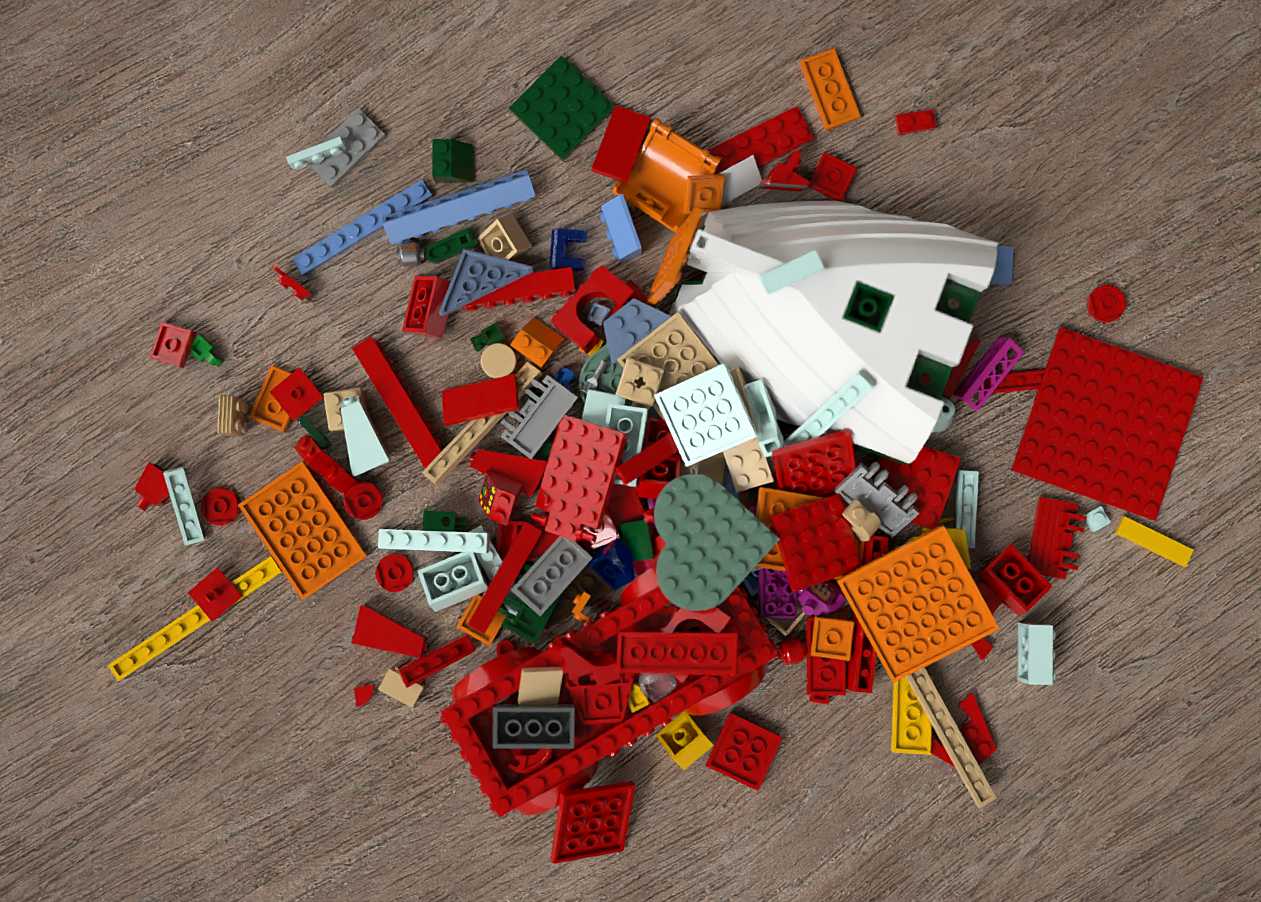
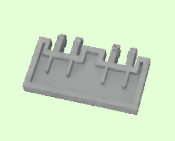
(879, 500)

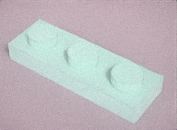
(316, 153)

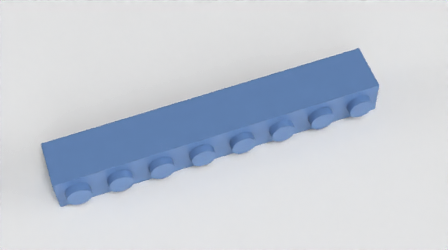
(458, 207)

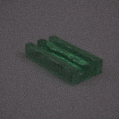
(314, 432)

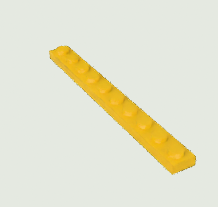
(188, 623)

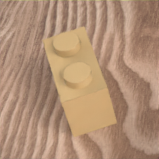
(394, 687)

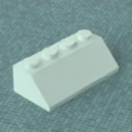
(631, 422)

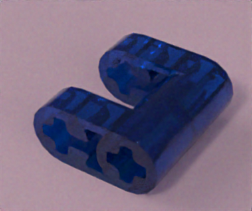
(559, 247)

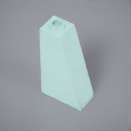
(362, 438)

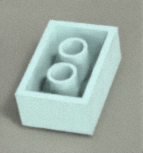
(452, 580)
(1036, 653)

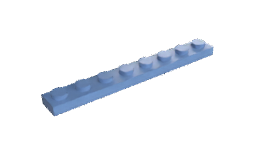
(360, 228)

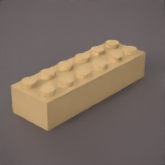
(746, 460)

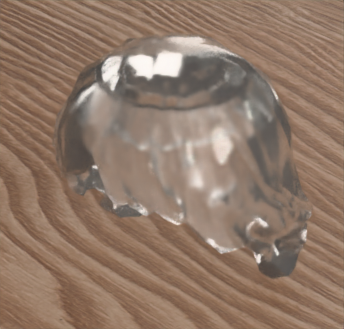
(656, 685)

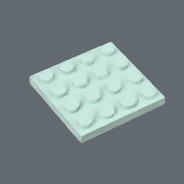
(706, 415)

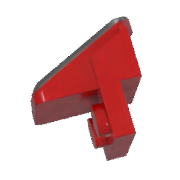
(782, 175)

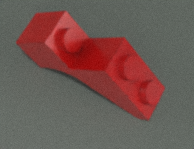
(324, 464)
(579, 663)

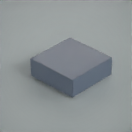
(598, 314)

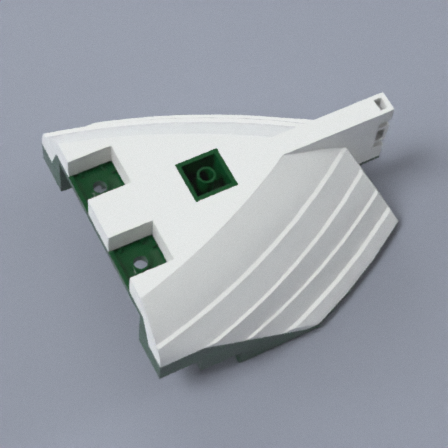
(869, 310)

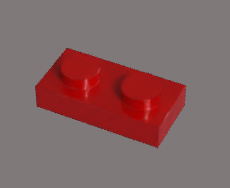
(915, 122)

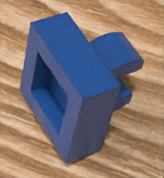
(564, 377)

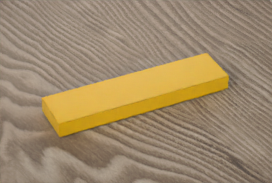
(1154, 541)

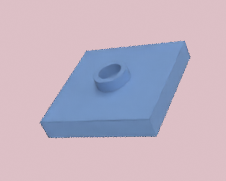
(1003, 268)

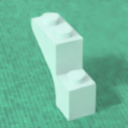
(764, 416)

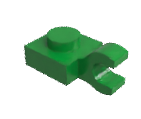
(203, 349)

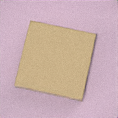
(540, 686)

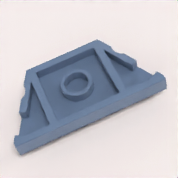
(630, 326)

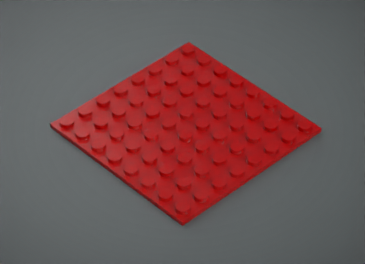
(1107, 424)

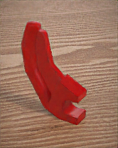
(532, 762)

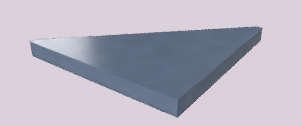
(478, 276)

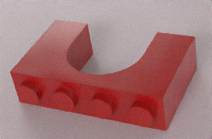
(600, 284)
(713, 618)

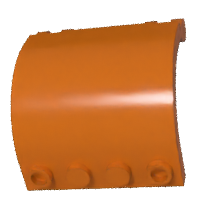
(661, 174)

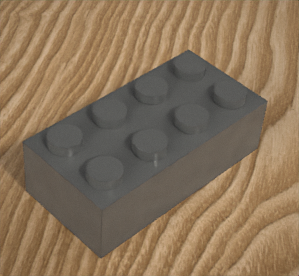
(533, 726)

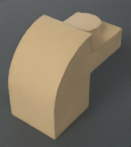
(862, 521)

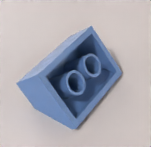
(620, 229)

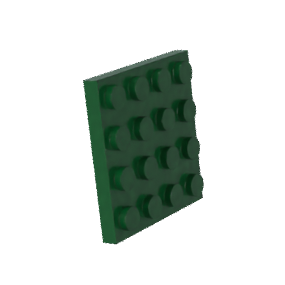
(562, 108)

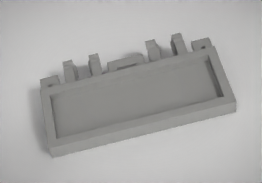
(540, 417)

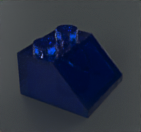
(614, 564)

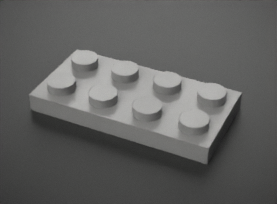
(359, 137)
(551, 574)

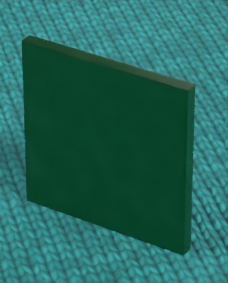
(638, 539)

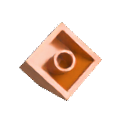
(537, 342)

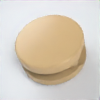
(498, 360)

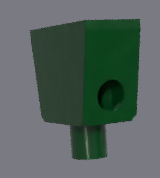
(433, 519)

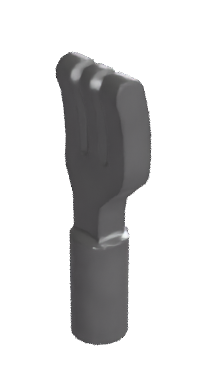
(591, 383)

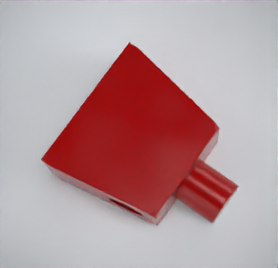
(152, 487)

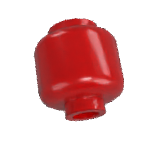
(791, 651)

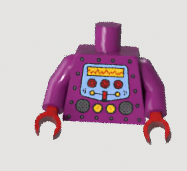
(820, 598)

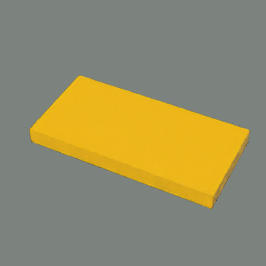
(910, 725)

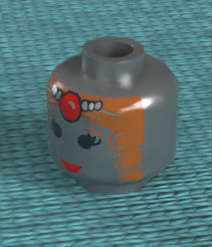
(410, 254)

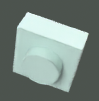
(1096, 519)

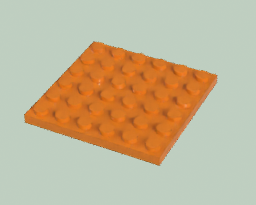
(918, 603)

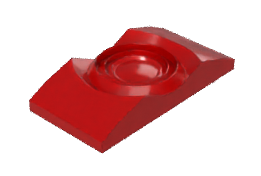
(508, 533)

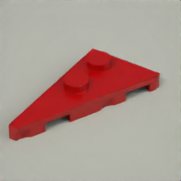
(956, 371)

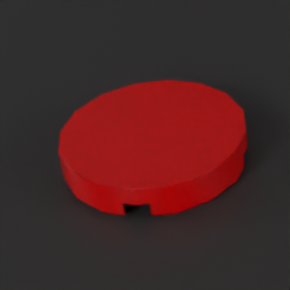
(1106, 304)
(363, 500)
(220, 506)
(394, 572)

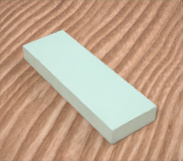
(791, 272)

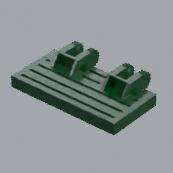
(526, 621)

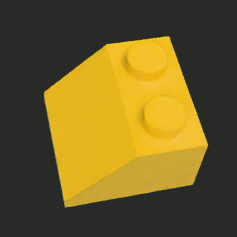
(684, 740)

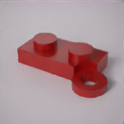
(287, 281)

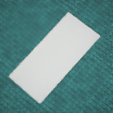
(740, 179)

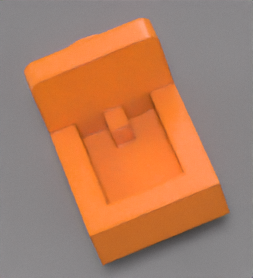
(580, 602)

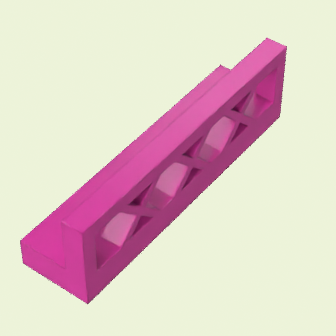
(984, 368)

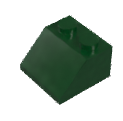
(452, 161)

